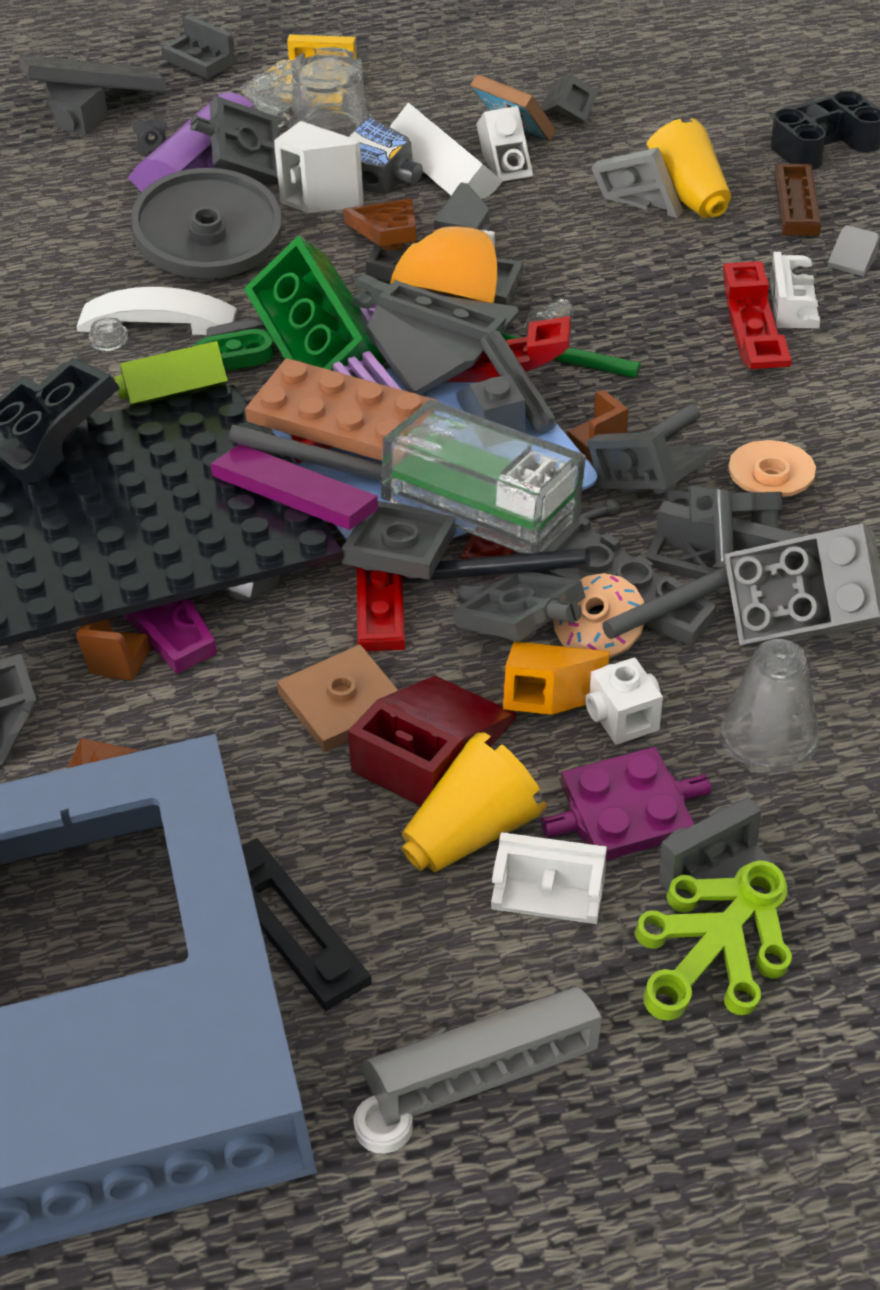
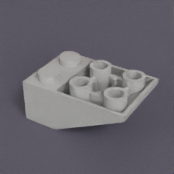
(806, 586)

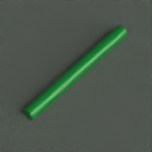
(595, 360)

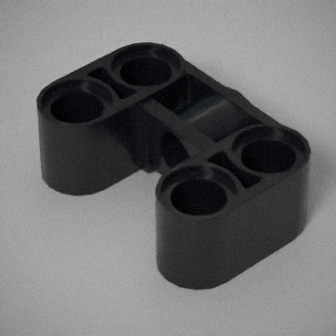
(805, 128)

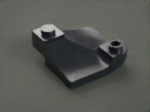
(41, 416)

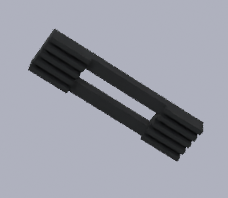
(329, 974)

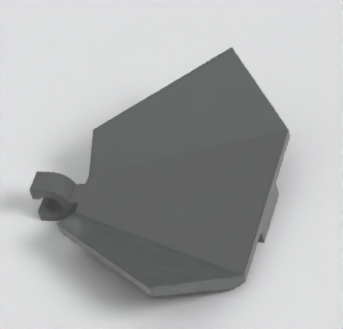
(428, 334)

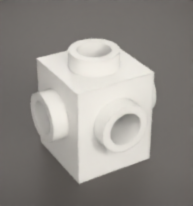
(625, 700)

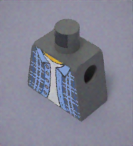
(385, 157)

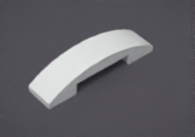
(159, 306)

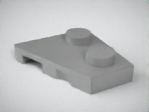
(639, 181)

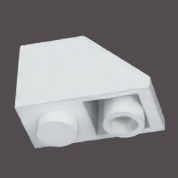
(504, 143)

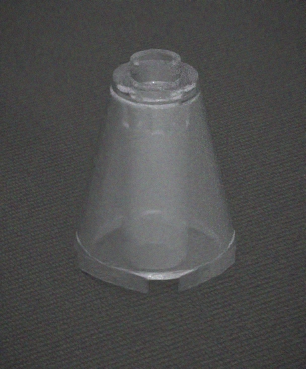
(772, 712)

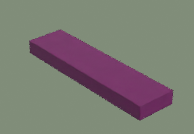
(295, 486)

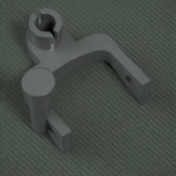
(721, 504)

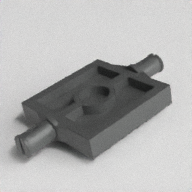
(241, 139)
(518, 604)

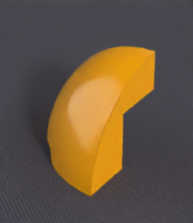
(451, 263)

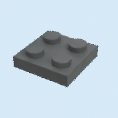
(399, 541)

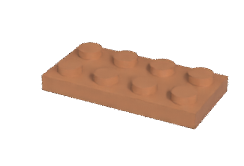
(331, 407)

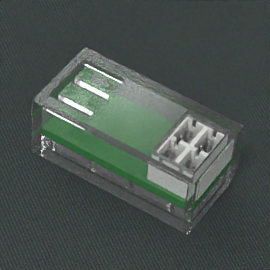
(483, 476)

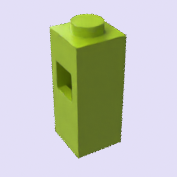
(171, 374)

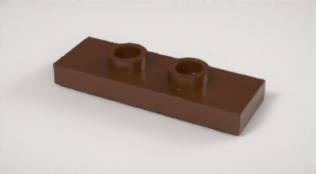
(797, 200)

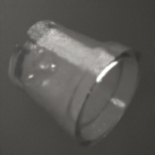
(328, 91)

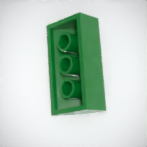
(310, 308)

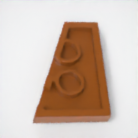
(384, 223)

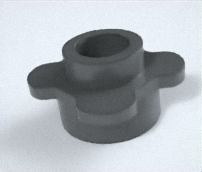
(147, 127)

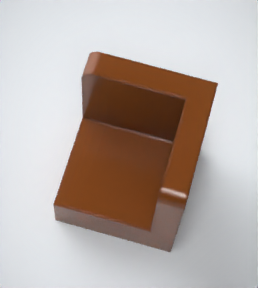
(609, 418)
(112, 652)

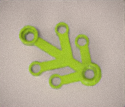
(719, 933)

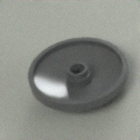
(206, 223)

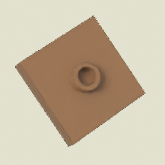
(335, 694)

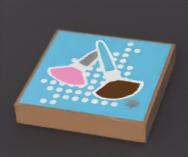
(500, 96)

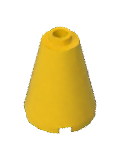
(693, 167)
(471, 806)

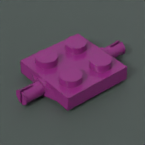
(625, 803)

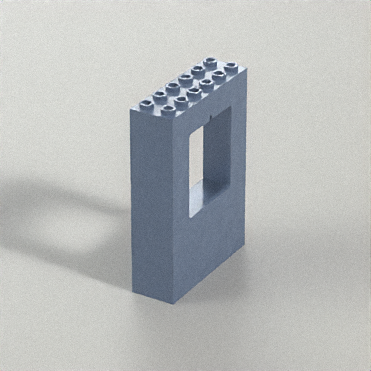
(160, 1078)

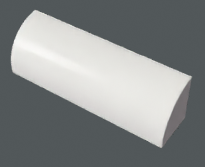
(442, 156)

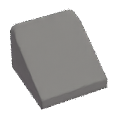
(854, 250)

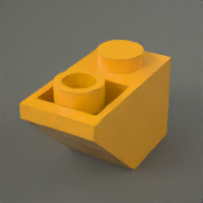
(549, 677)

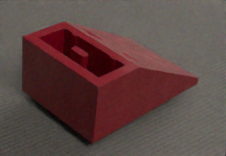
(417, 734)

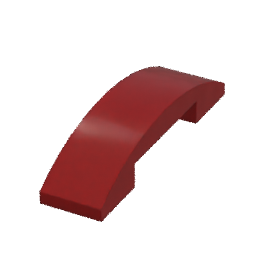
(752, 317)
(544, 343)

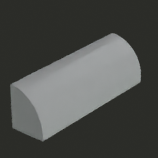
(483, 1054)

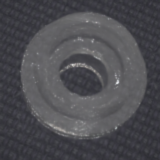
(107, 334)

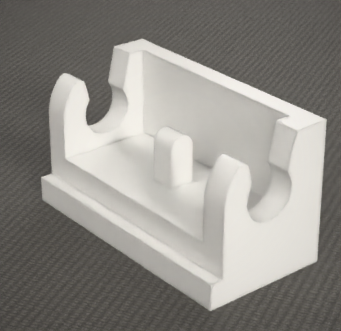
(793, 294)
(549, 878)

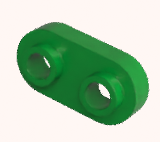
(243, 348)

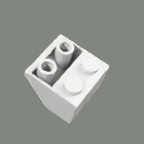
(318, 169)

